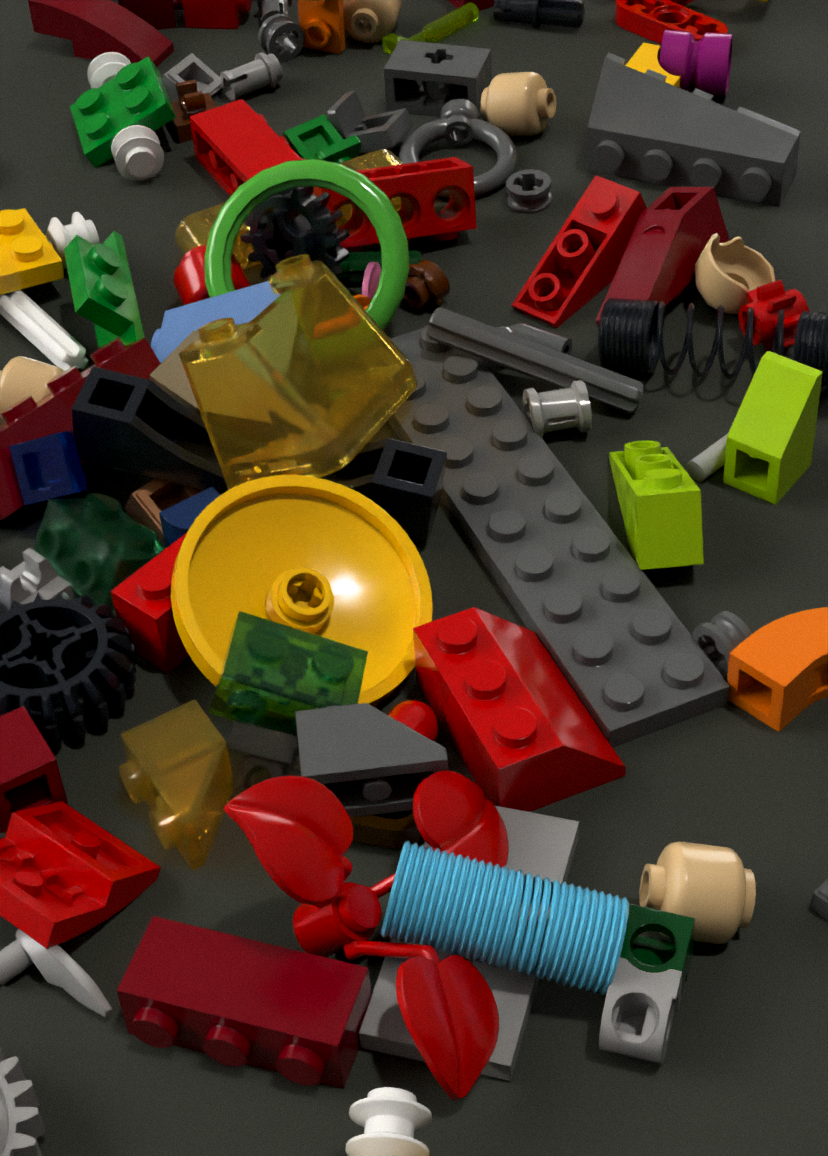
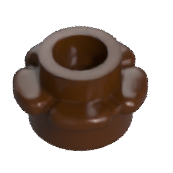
(426, 285)

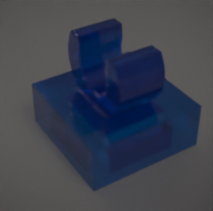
(48, 467)

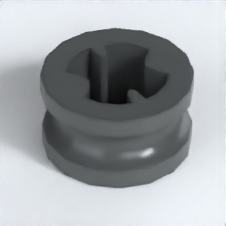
(270, 31)
(529, 191)
(720, 638)

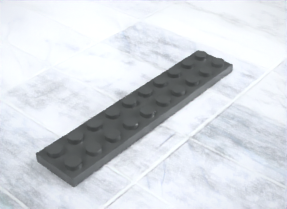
(553, 550)

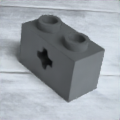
(431, 74)

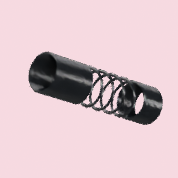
(633, 339)

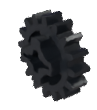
(295, 225)

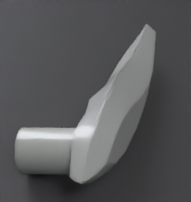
(55, 967)

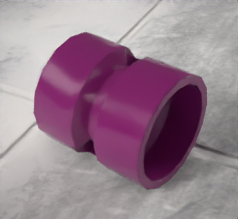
(698, 63)

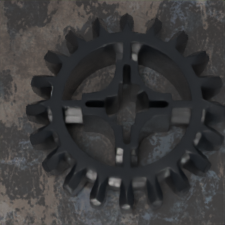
(65, 664)

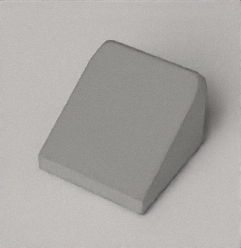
(190, 69)

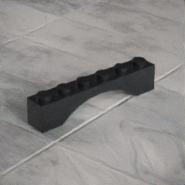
(145, 431)

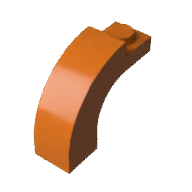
(781, 668)

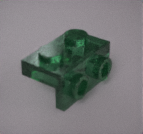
(94, 544)
(283, 670)

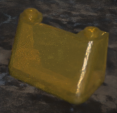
(297, 381)

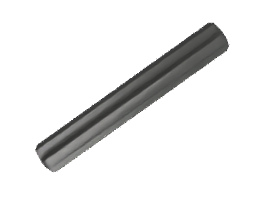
(533, 359)

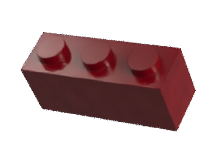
(245, 1002)

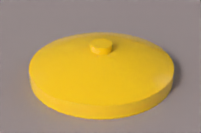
(306, 560)

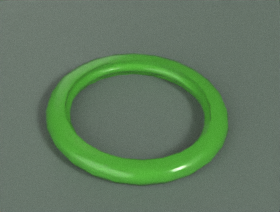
(321, 175)

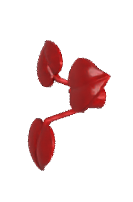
(302, 843)

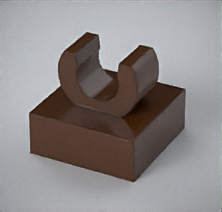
(189, 104)

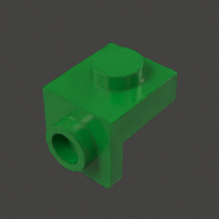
(321, 141)

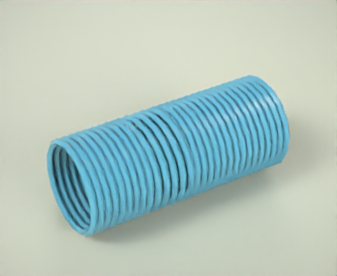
(475, 912)

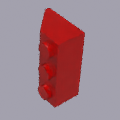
(510, 711)

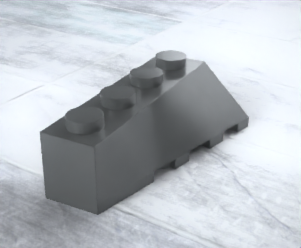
(686, 139)

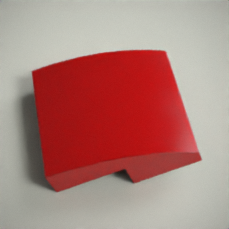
(66, 873)

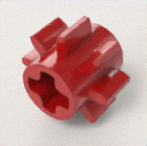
(766, 303)

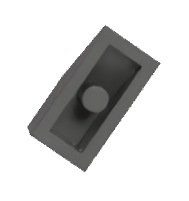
(366, 757)

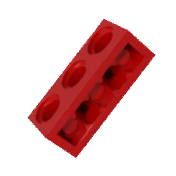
(417, 187)

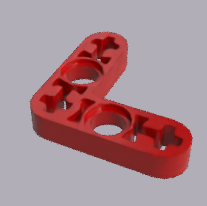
(653, 17)

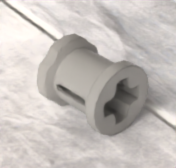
(558, 409)

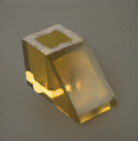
(183, 775)

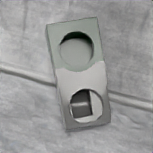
(647, 985)

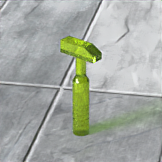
(437, 28)

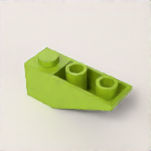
(658, 506)

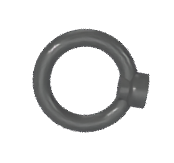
(465, 114)

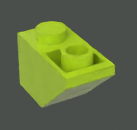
(773, 429)

